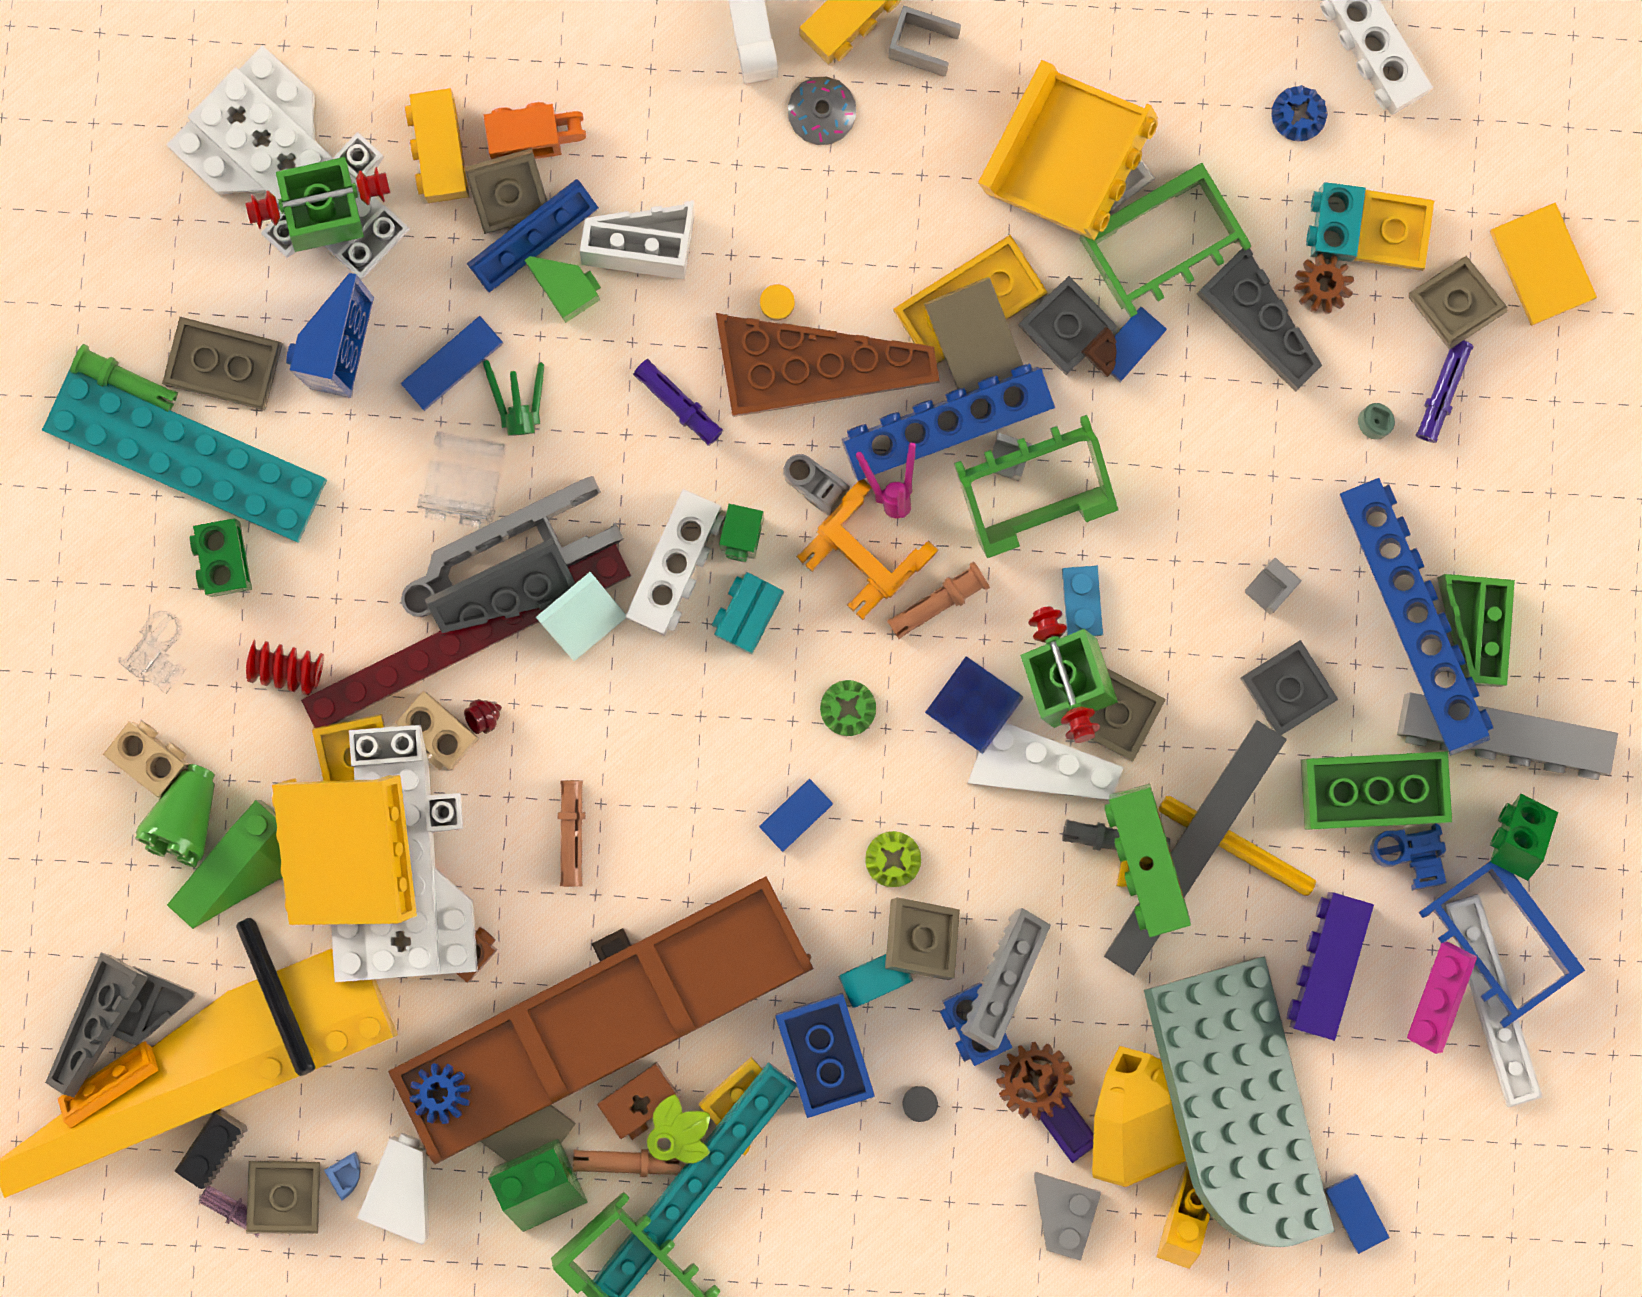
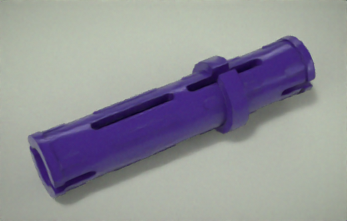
(1439, 404)
(687, 411)

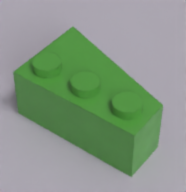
(1480, 624)

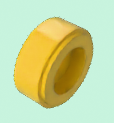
(777, 302)

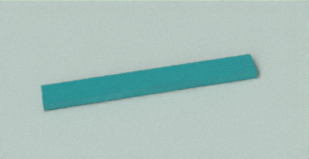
(697, 1179)

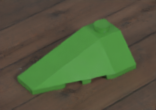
(235, 868)

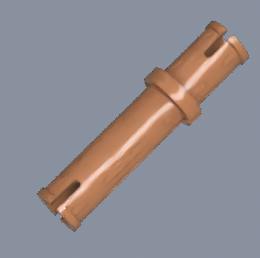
(571, 832)
(623, 1162)

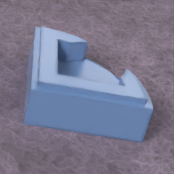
(345, 1175)

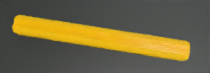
(1245, 850)

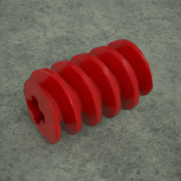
(283, 668)

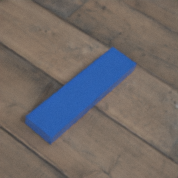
(532, 235)

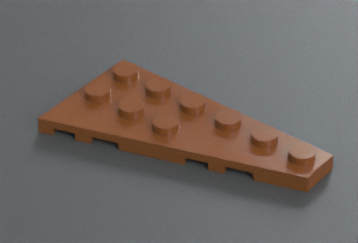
(796, 365)

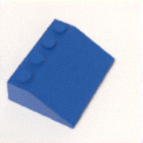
(333, 340)

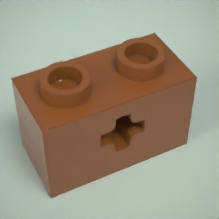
(618, 1105)

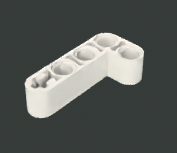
(753, 40)

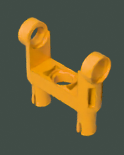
(834, 537)

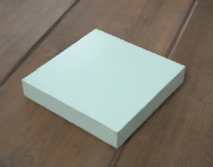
(581, 616)

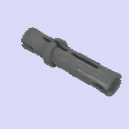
(1091, 835)

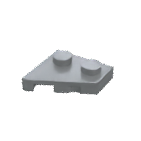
(1065, 1214)

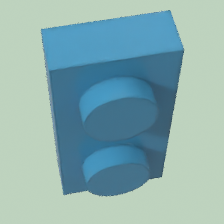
(1082, 599)

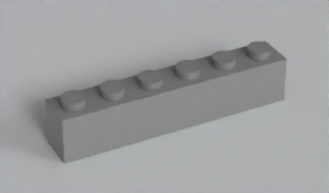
(1520, 738)

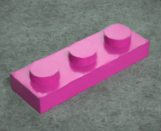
(1441, 997)

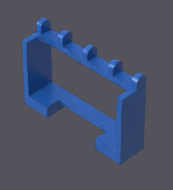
(1557, 948)

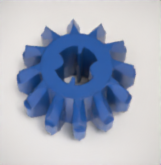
(434, 1105)

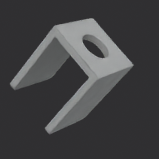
(928, 22)

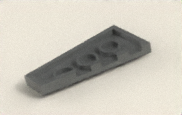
(1252, 309)
(510, 587)
(97, 1017)

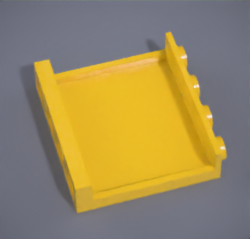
(1068, 152)
(344, 851)

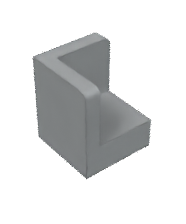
(1006, 445)
(1272, 586)

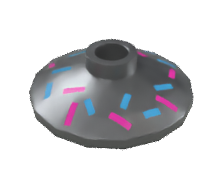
(817, 127)

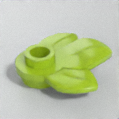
(681, 1129)

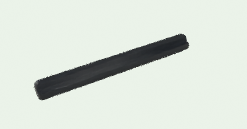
(275, 997)

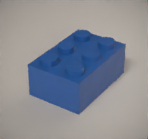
(824, 1055)

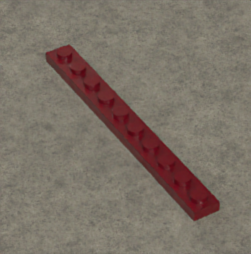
(440, 651)

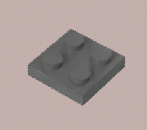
(1065, 324)
(1289, 688)

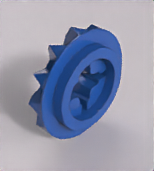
(1283, 115)

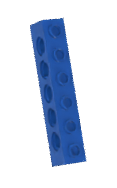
(1033, 401)

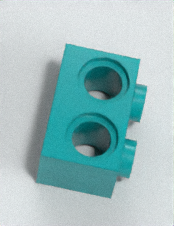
(1345, 223)

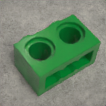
(741, 532)
(230, 555)
(1523, 836)

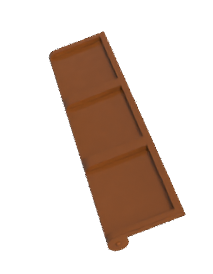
(608, 1016)

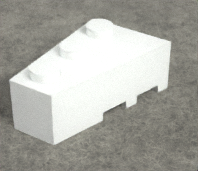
(640, 241)

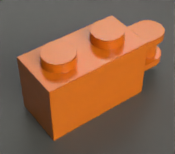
(533, 128)

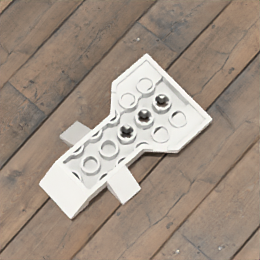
(284, 108)
(444, 922)

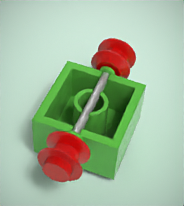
(319, 203)
(1067, 676)

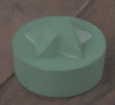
(1376, 421)

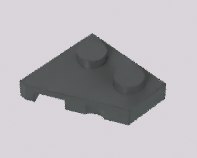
(152, 1008)

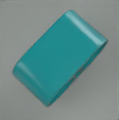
(871, 981)

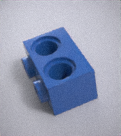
(965, 1044)

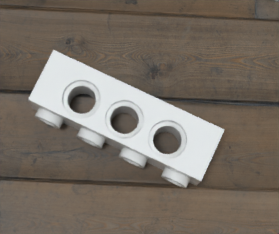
(1394, 52)
(688, 509)

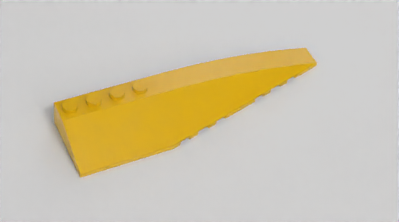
(211, 1063)

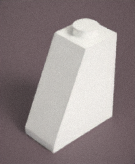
(400, 1191)

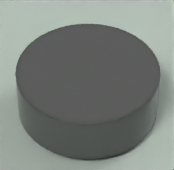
(920, 1103)

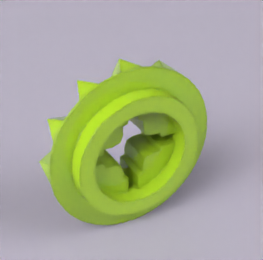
(876, 860)

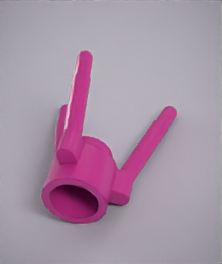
(896, 495)

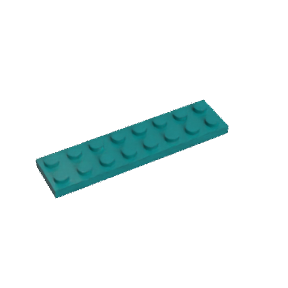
(185, 455)

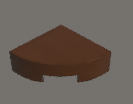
(1102, 351)

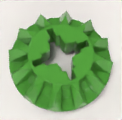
(846, 691)

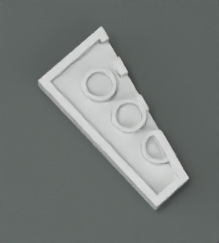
(1042, 765)

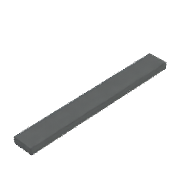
(1205, 833)

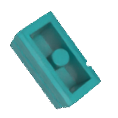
(748, 612)

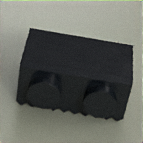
(211, 1149)

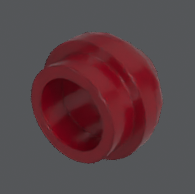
(482, 716)

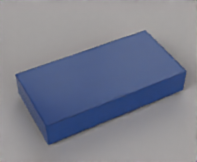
(1135, 341)
(796, 815)
(1356, 1213)

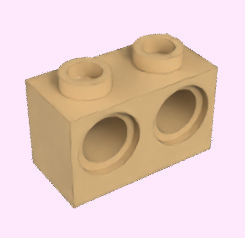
(442, 724)
(143, 765)

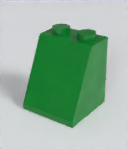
(537, 1186)

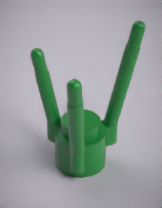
(519, 419)

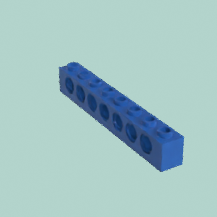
(1456, 734)

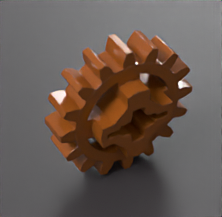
(1023, 1084)

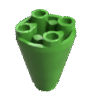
(180, 817)

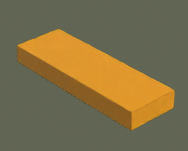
(108, 1084)

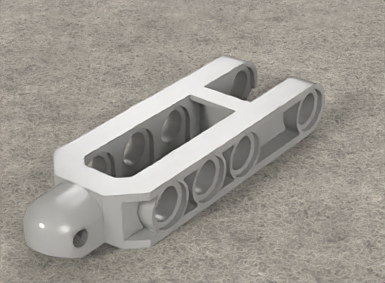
(505, 528)

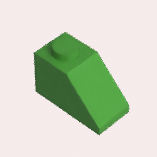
(565, 285)

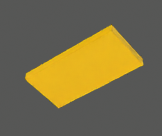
(1010, 275)

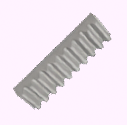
(1005, 979)

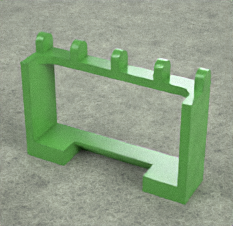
(1195, 176)
(1091, 503)
(579, 1281)

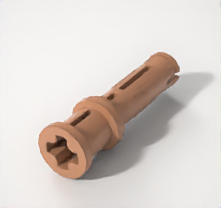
(952, 592)

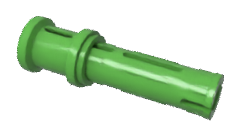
(108, 372)

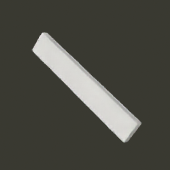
(1508, 1043)

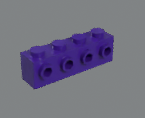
(1330, 966)

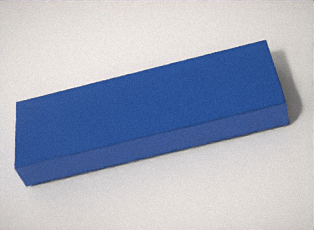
(452, 363)

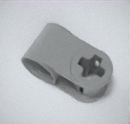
(816, 483)

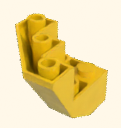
(1134, 1121)

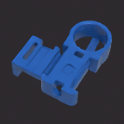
(1420, 854)

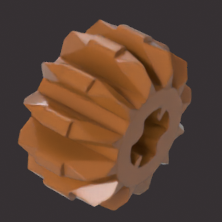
(1312, 287)

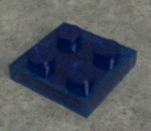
(974, 705)

